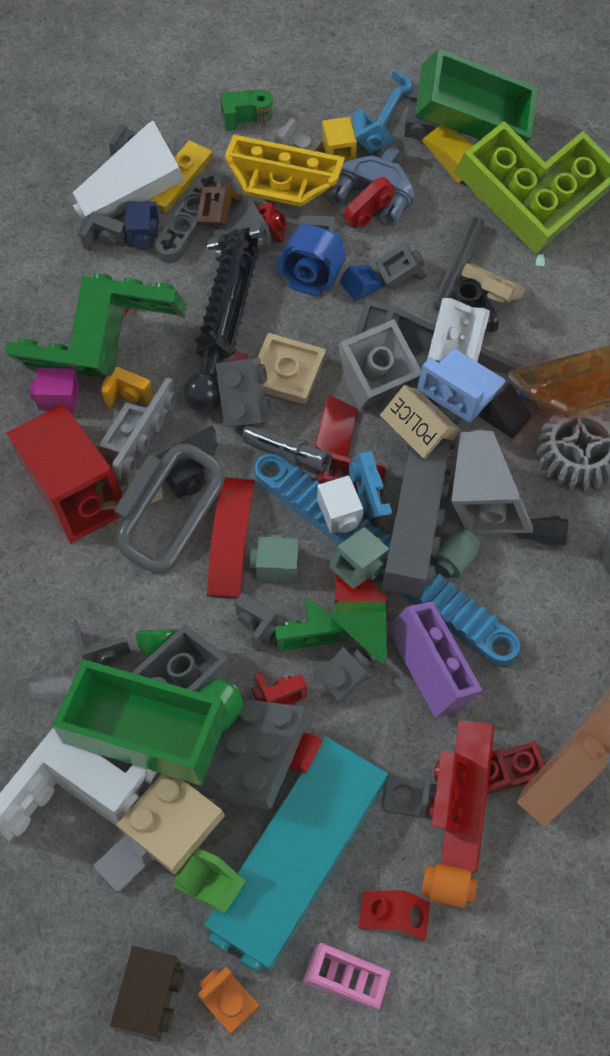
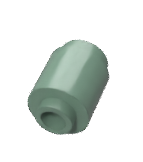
(456, 553)

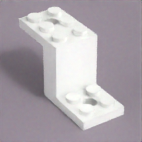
(78, 772)

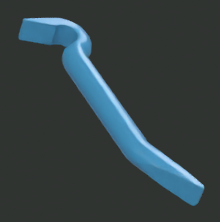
(394, 98)

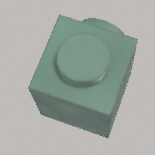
(359, 558)
(276, 559)

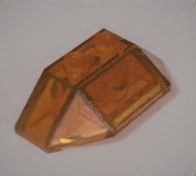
(568, 384)

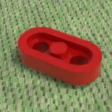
(368, 202)

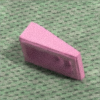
(341, 989)

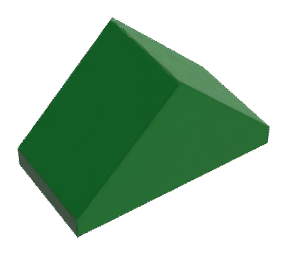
(365, 623)

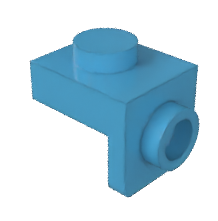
(369, 133)

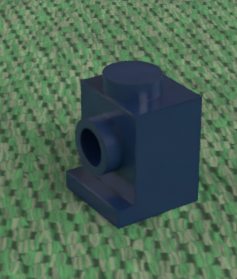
(141, 223)

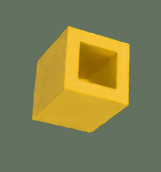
(339, 138)

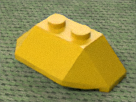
(281, 171)

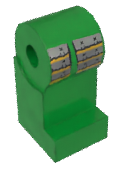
(246, 107)

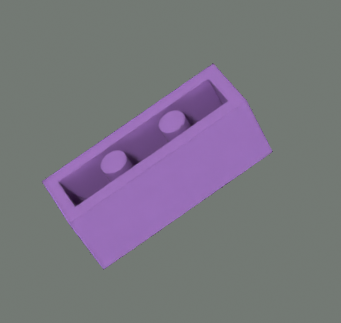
(434, 659)

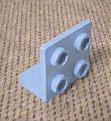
(459, 384)

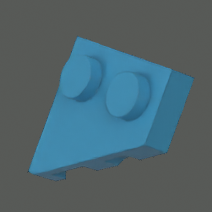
(368, 481)

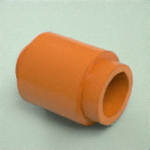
(449, 885)

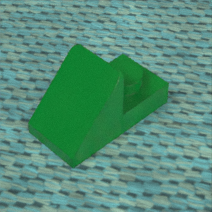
(317, 631)

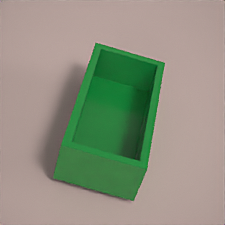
(473, 97)
(141, 721)

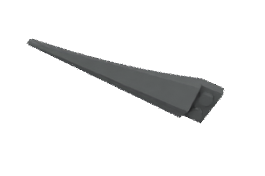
(419, 337)

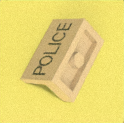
(418, 420)

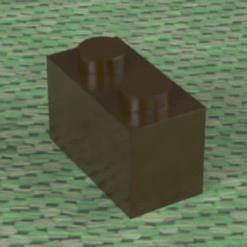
(147, 993)

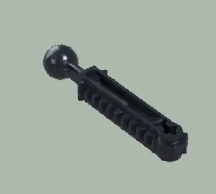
(222, 317)

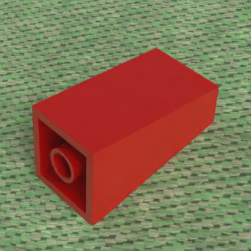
(65, 471)

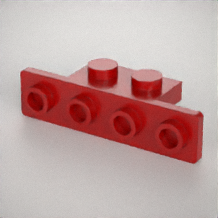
(462, 794)

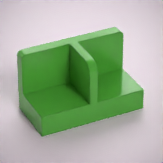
(208, 881)

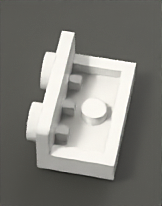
(459, 329)

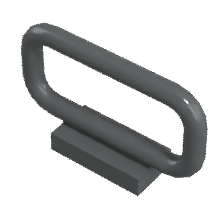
(142, 492)

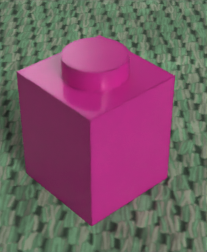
(55, 388)

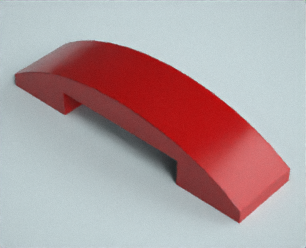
(229, 538)

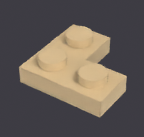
(498, 287)

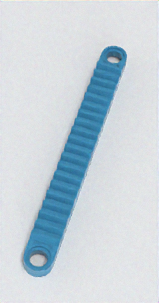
(459, 613)

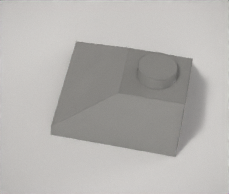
(377, 364)

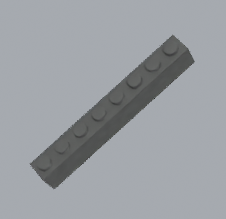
(418, 517)

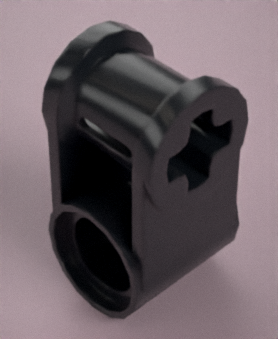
(472, 289)

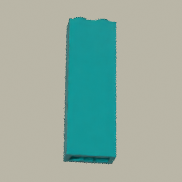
(297, 855)

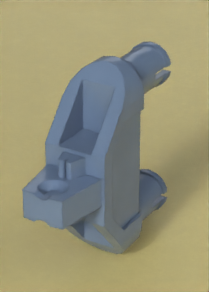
(361, 172)

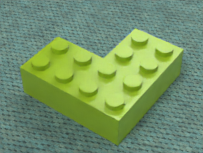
(531, 194)

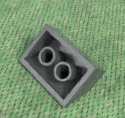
(184, 661)

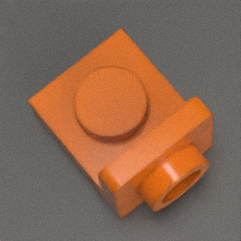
(227, 999)

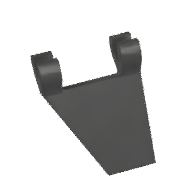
(241, 215)

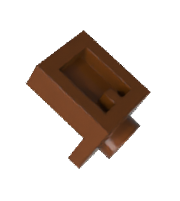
(216, 204)

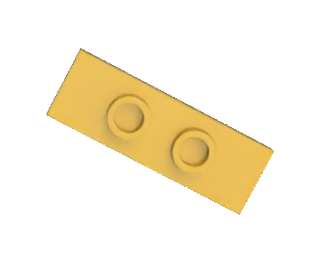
(191, 161)

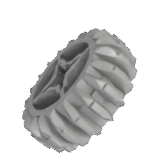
(567, 459)

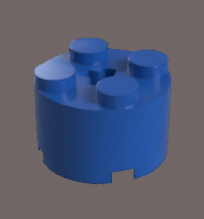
(312, 259)

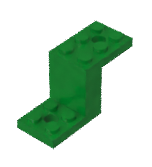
(98, 325)

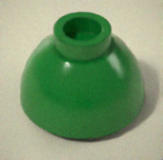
(151, 640)

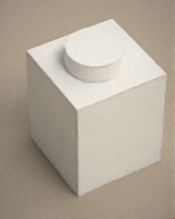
(340, 505)

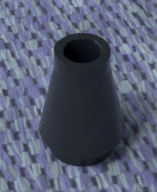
(548, 531)

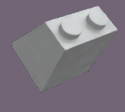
(485, 488)

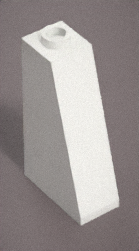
(131, 175)

